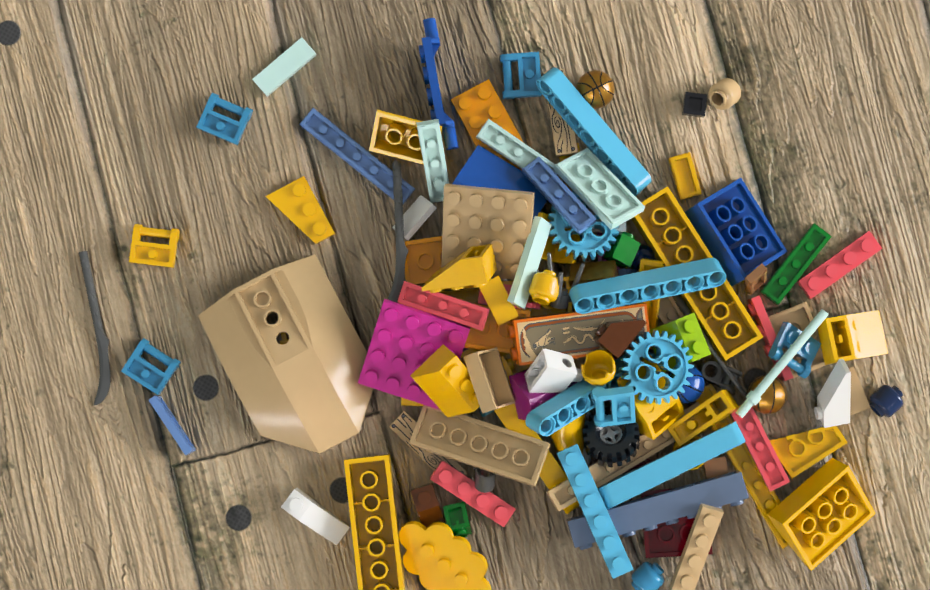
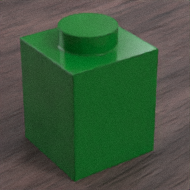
(623, 250)

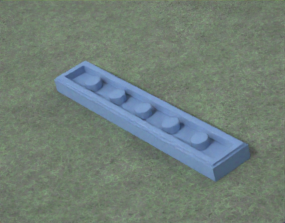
(353, 153)

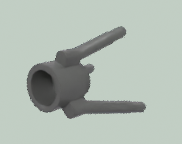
(563, 295)

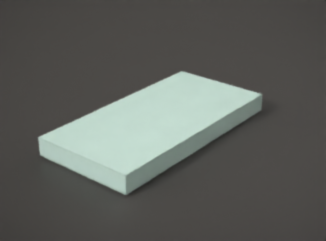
(599, 188)

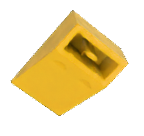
(471, 267)
(852, 337)
(654, 418)

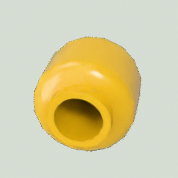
(544, 287)

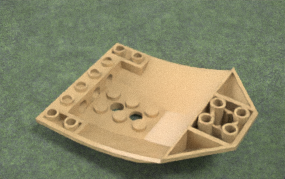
(300, 389)

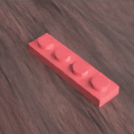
(839, 265)
(444, 306)
(756, 309)
(761, 450)
(464, 489)

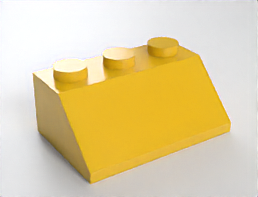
(396, 137)
(447, 383)

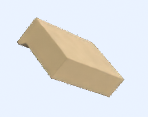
(489, 379)

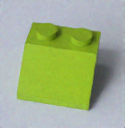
(689, 331)

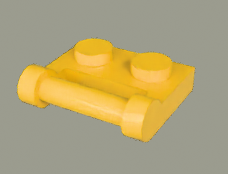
(153, 253)

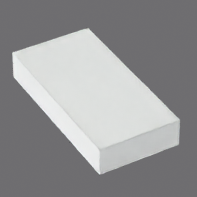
(416, 216)

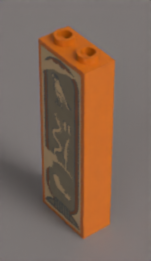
(567, 332)

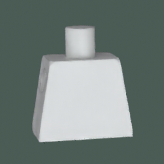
(552, 372)

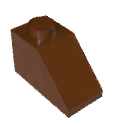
(617, 335)
(427, 504)

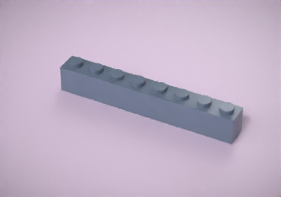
(665, 507)

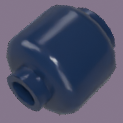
(886, 401)

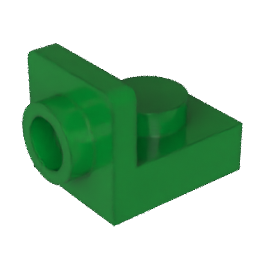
(457, 519)

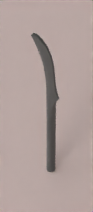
(401, 249)
(686, 311)
(102, 340)

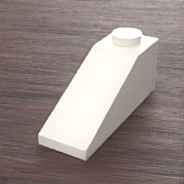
(834, 397)
(315, 516)

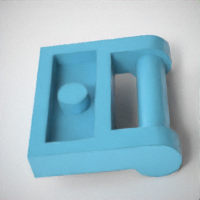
(621, 406)

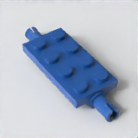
(427, 51)

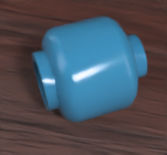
(648, 577)

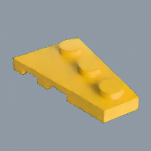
(303, 209)
(807, 448)

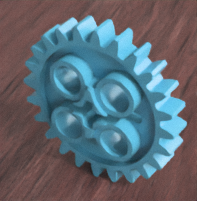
(589, 244)
(665, 348)

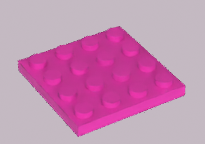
(402, 344)

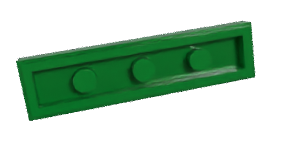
(795, 264)

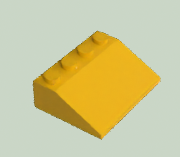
(822, 513)

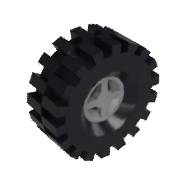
(623, 445)

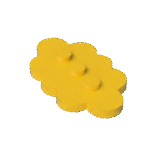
(442, 558)

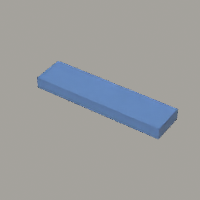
(559, 195)

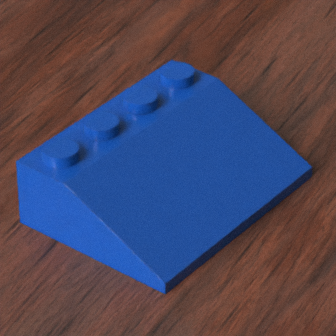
(490, 171)
(736, 231)

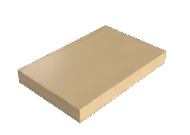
(799, 317)

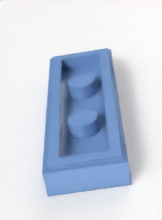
(172, 425)

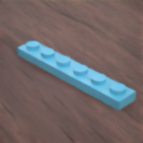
(594, 511)

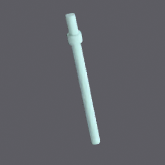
(754, 397)

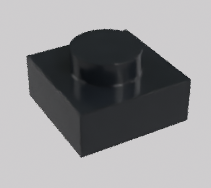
(694, 104)

